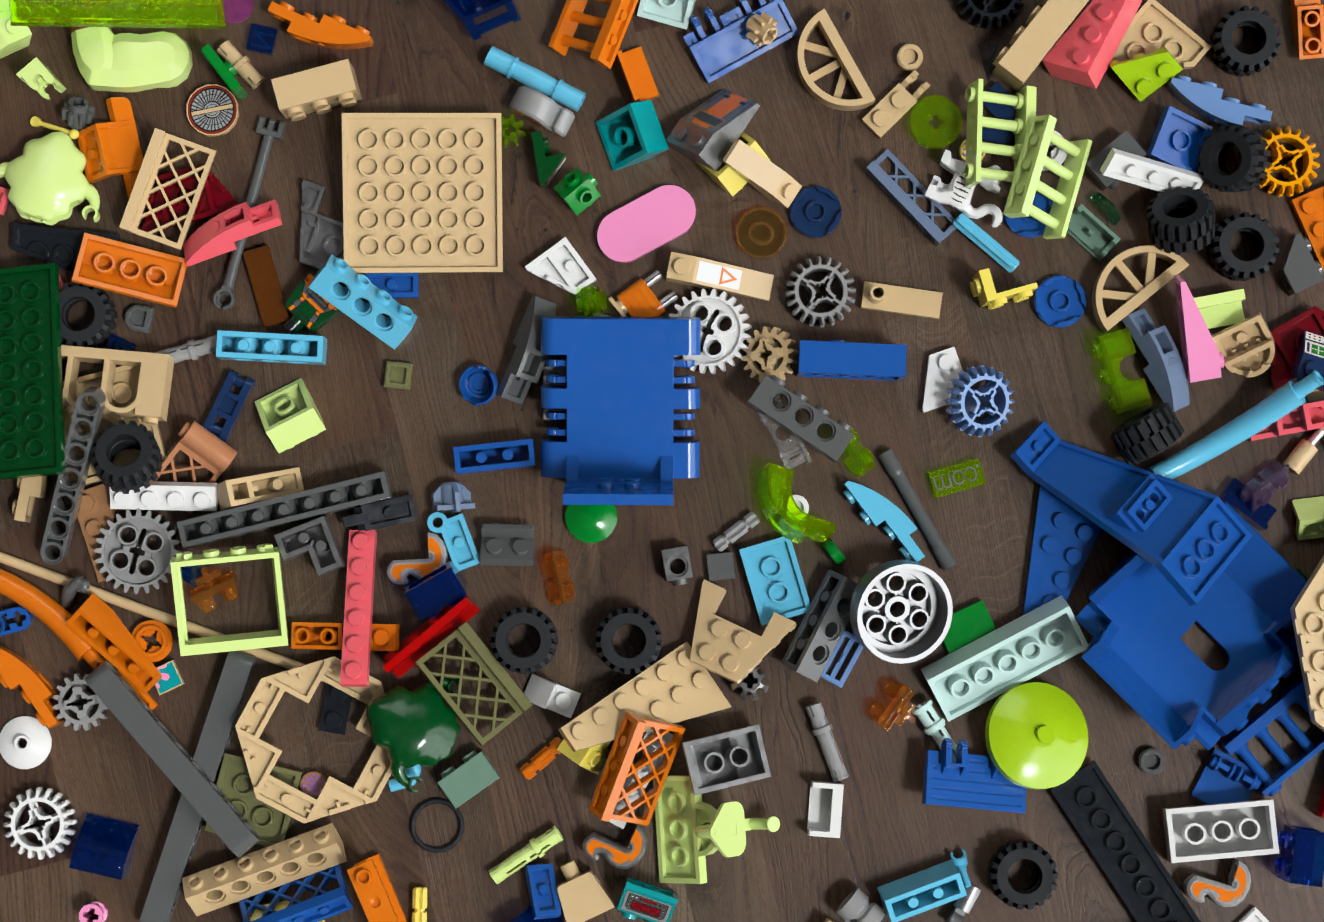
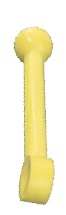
(37, 122)

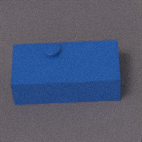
(851, 360)

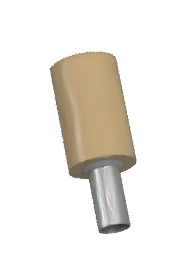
(1303, 453)

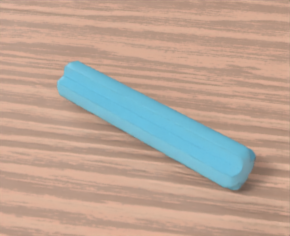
(986, 242)

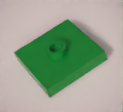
(225, 71)

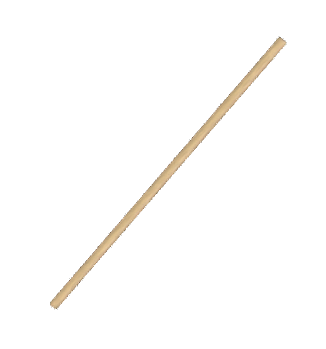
(140, 608)

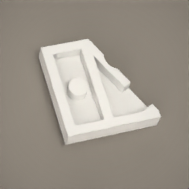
(562, 268)
(940, 371)

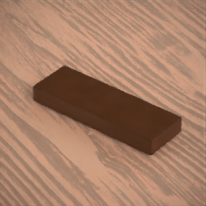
(266, 286)

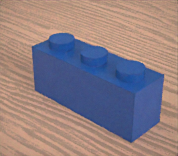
(494, 456)

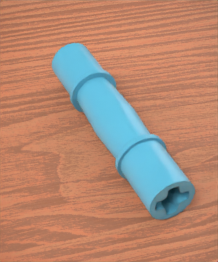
(534, 78)

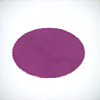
(237, 10)

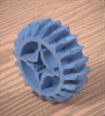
(993, 388)

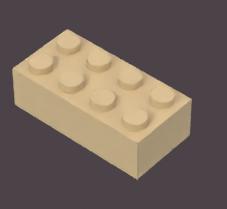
(1033, 43)

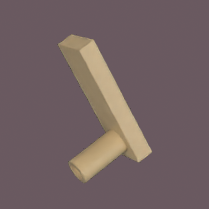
(901, 300)

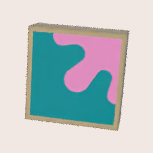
(170, 678)

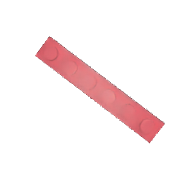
(358, 608)

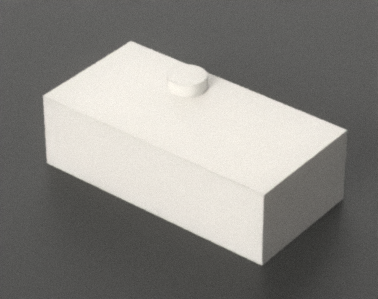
(1220, 830)

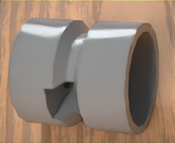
(858, 909)

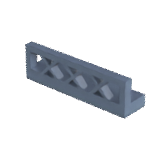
(904, 200)

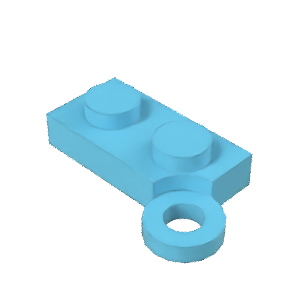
(457, 539)

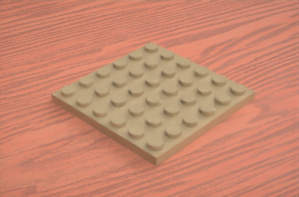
(422, 192)

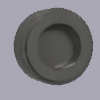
(1151, 761)

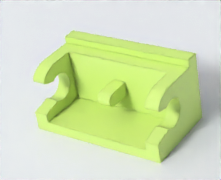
(38, 76)

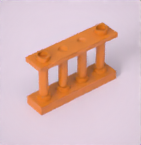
(610, 36)
(376, 891)

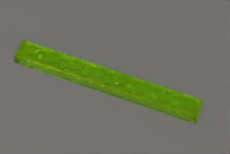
(118, 13)

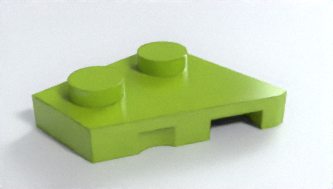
(1147, 71)

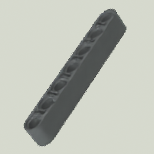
(66, 486)

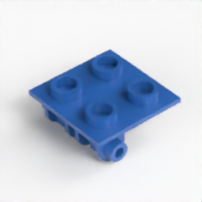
(1225, 780)

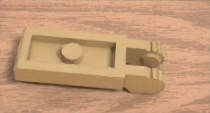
(893, 106)

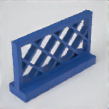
(318, 908)

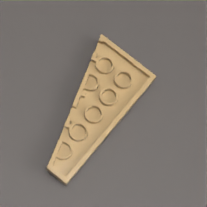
(664, 692)

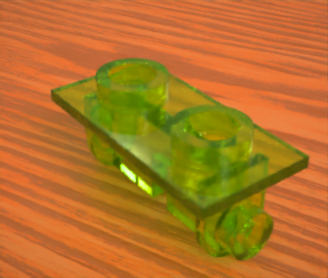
(858, 457)

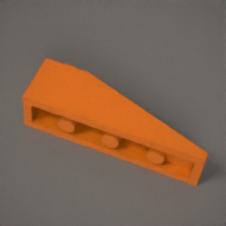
(110, 637)

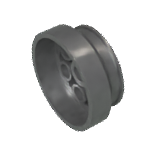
(915, 638)

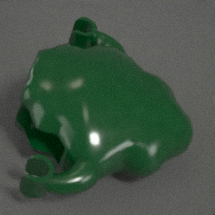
(413, 727)

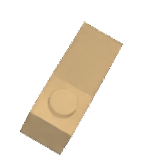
(762, 174)
(258, 488)

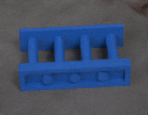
(1258, 727)

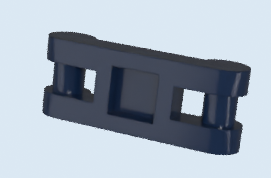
(229, 405)

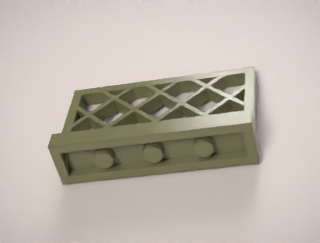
(490, 668)

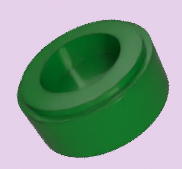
(834, 551)

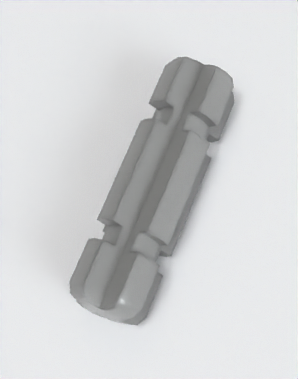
(736, 531)

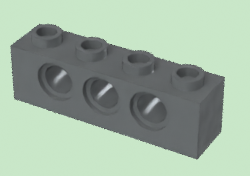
(763, 403)
(821, 627)

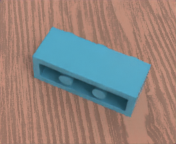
(922, 891)

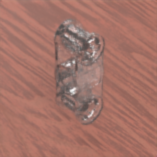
(789, 447)

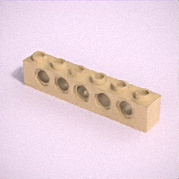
(264, 869)

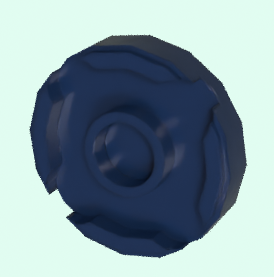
(815, 212)

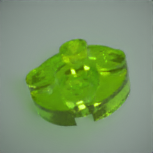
(926, 134)

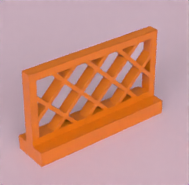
(620, 766)

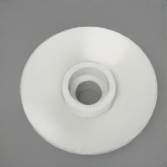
(38, 742)

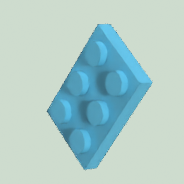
(775, 579)

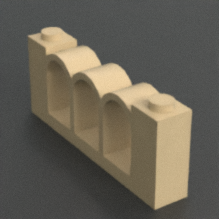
(153, 386)

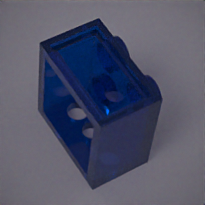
(1301, 856)

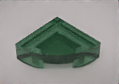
(1106, 208)

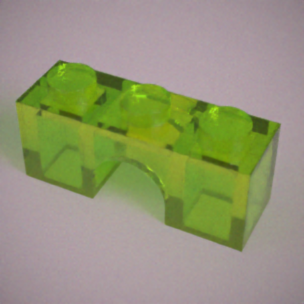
(1125, 394)

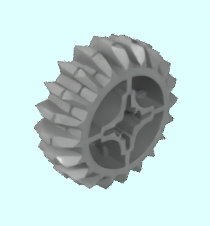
(829, 299)

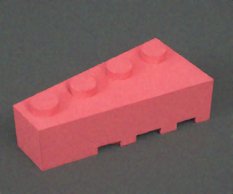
(1091, 42)

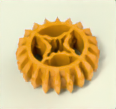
(1289, 170)

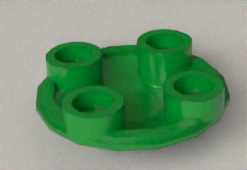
(591, 522)

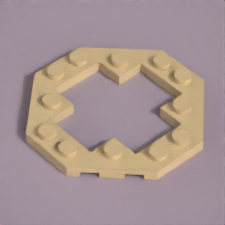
(262, 756)

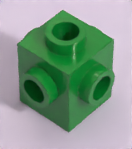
(577, 190)

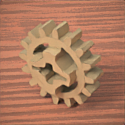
(764, 345)

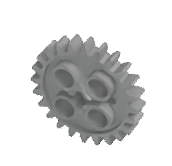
(114, 544)

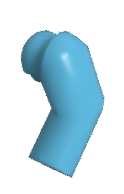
(410, 772)

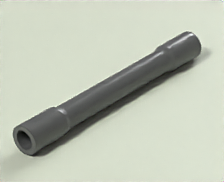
(938, 546)

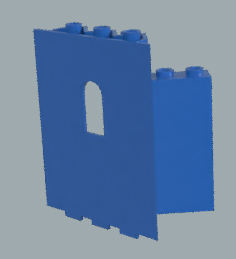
(1140, 653)

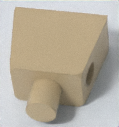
(582, 894)

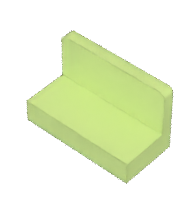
(1221, 308)
(1309, 517)

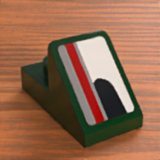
(546, 165)

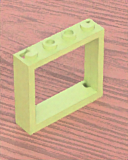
(230, 642)

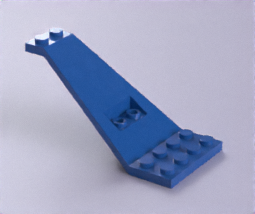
(1178, 531)

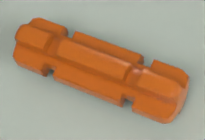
(541, 759)

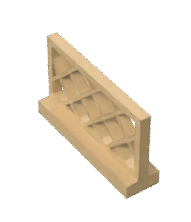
(144, 187)

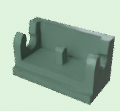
(1091, 233)

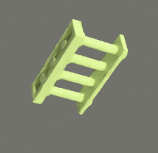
(1025, 107)
(1028, 173)

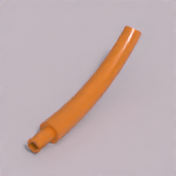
(49, 613)

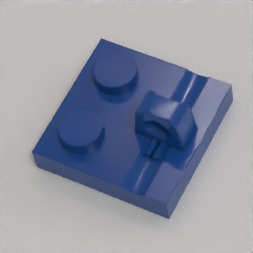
(1178, 139)

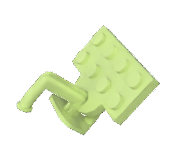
(687, 836)

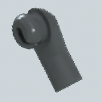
(70, 590)

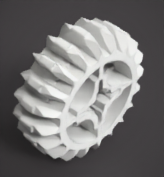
(18, 831)

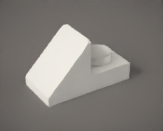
(551, 695)

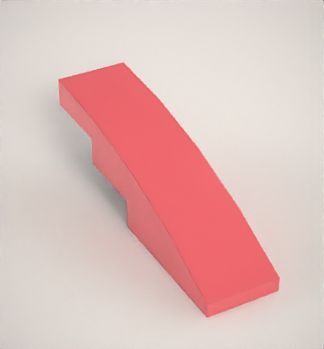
(1304, 418)

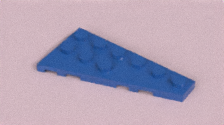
(1058, 550)

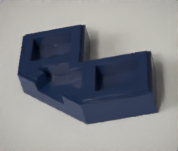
(1001, 112)

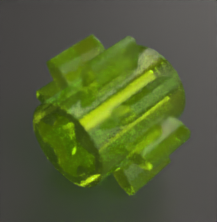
(513, 135)
(591, 301)

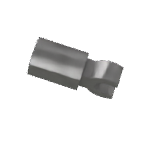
(964, 904)

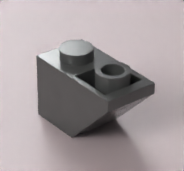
(1298, 267)

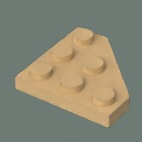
(1158, 28)

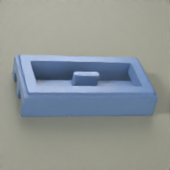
(831, 678)

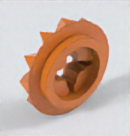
(164, 637)

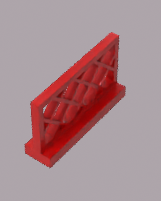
(429, 636)

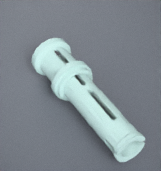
(933, 724)

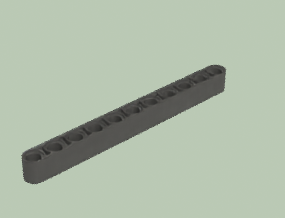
(209, 756)

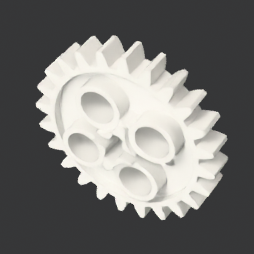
(730, 340)

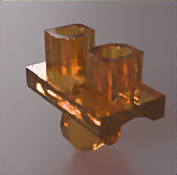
(204, 594)
(887, 716)

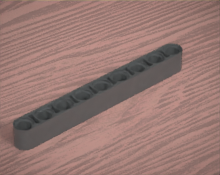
(172, 759)

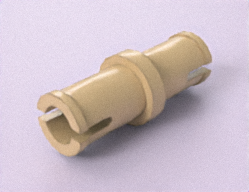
(241, 64)

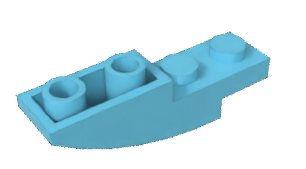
(879, 509)

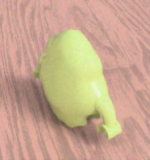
(50, 180)

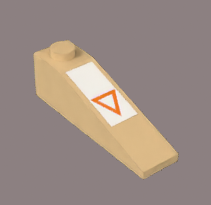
(720, 276)

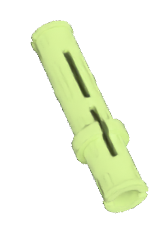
(534, 849)

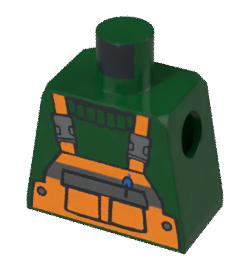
(308, 308)

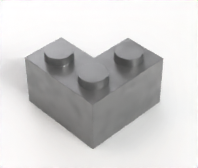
(313, 538)

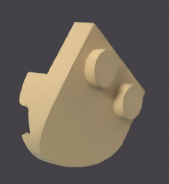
(1246, 346)

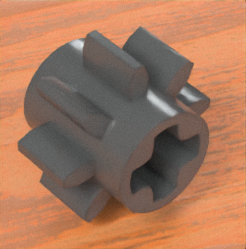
(78, 113)

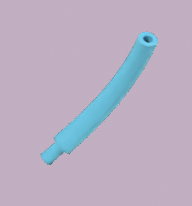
(1239, 429)

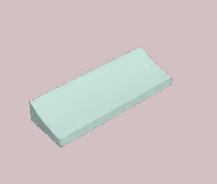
(1005, 658)

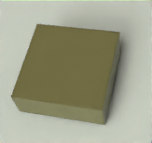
(398, 375)

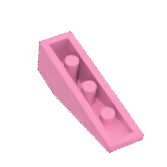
(1198, 348)

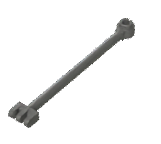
(269, 135)

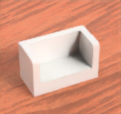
(825, 809)

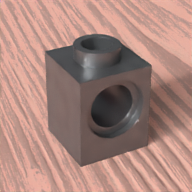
(677, 553)

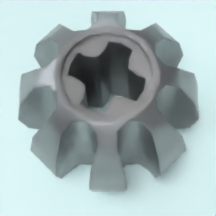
(759, 685)

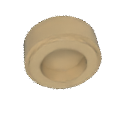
(909, 57)

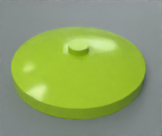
(1036, 735)

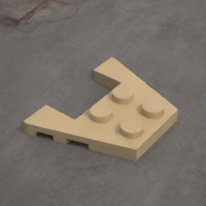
(726, 646)

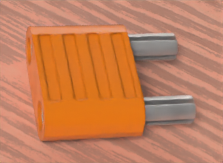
(641, 300)

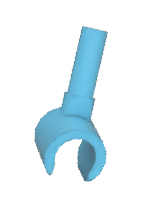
(961, 864)

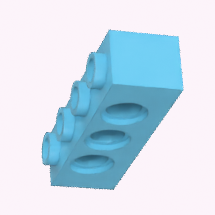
(369, 314)
(271, 347)

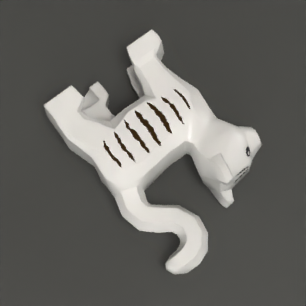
(958, 195)

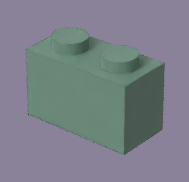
(469, 778)

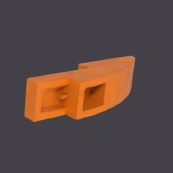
(1308, 28)
(329, 33)
(330, 636)
(19, 672)

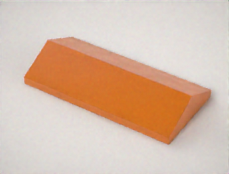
(129, 270)

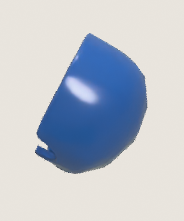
(478, 384)

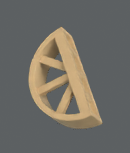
(844, 60)
(1142, 293)

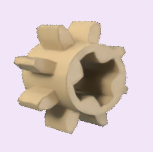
(761, 29)

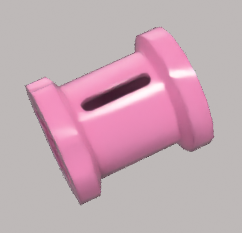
(100, 910)

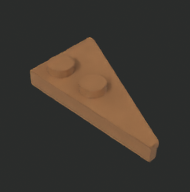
(93, 516)

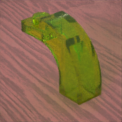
(782, 511)

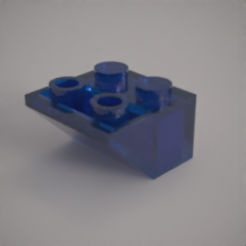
(436, 591)

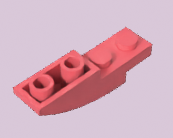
(226, 228)

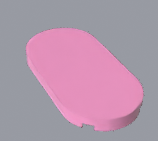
(646, 223)

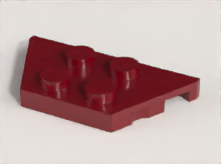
(213, 200)
(1287, 340)

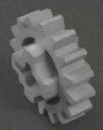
(84, 711)

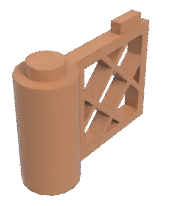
(203, 448)

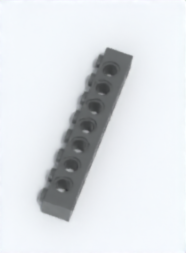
(284, 510)

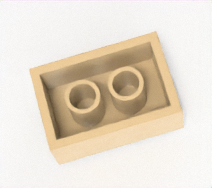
(317, 90)

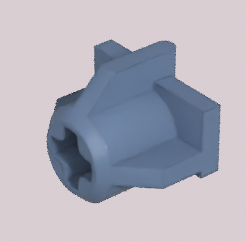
(451, 497)

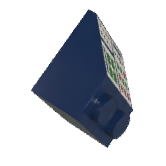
(1309, 357)

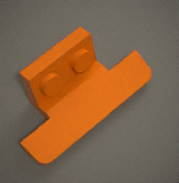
(113, 146)

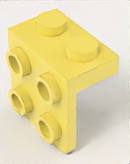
(985, 291)

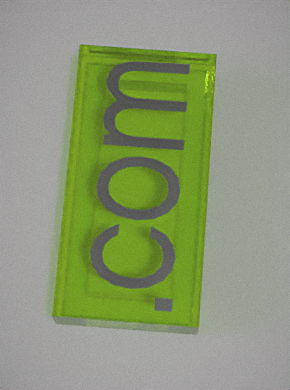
(956, 478)

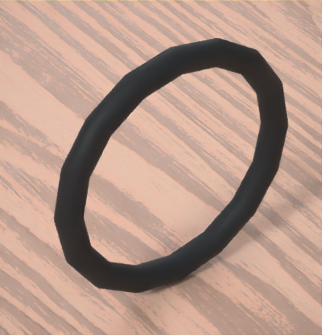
(413, 829)

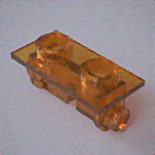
(558, 565)

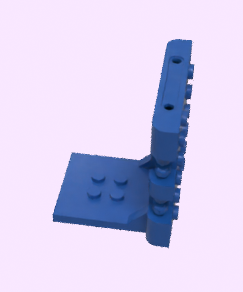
(620, 407)

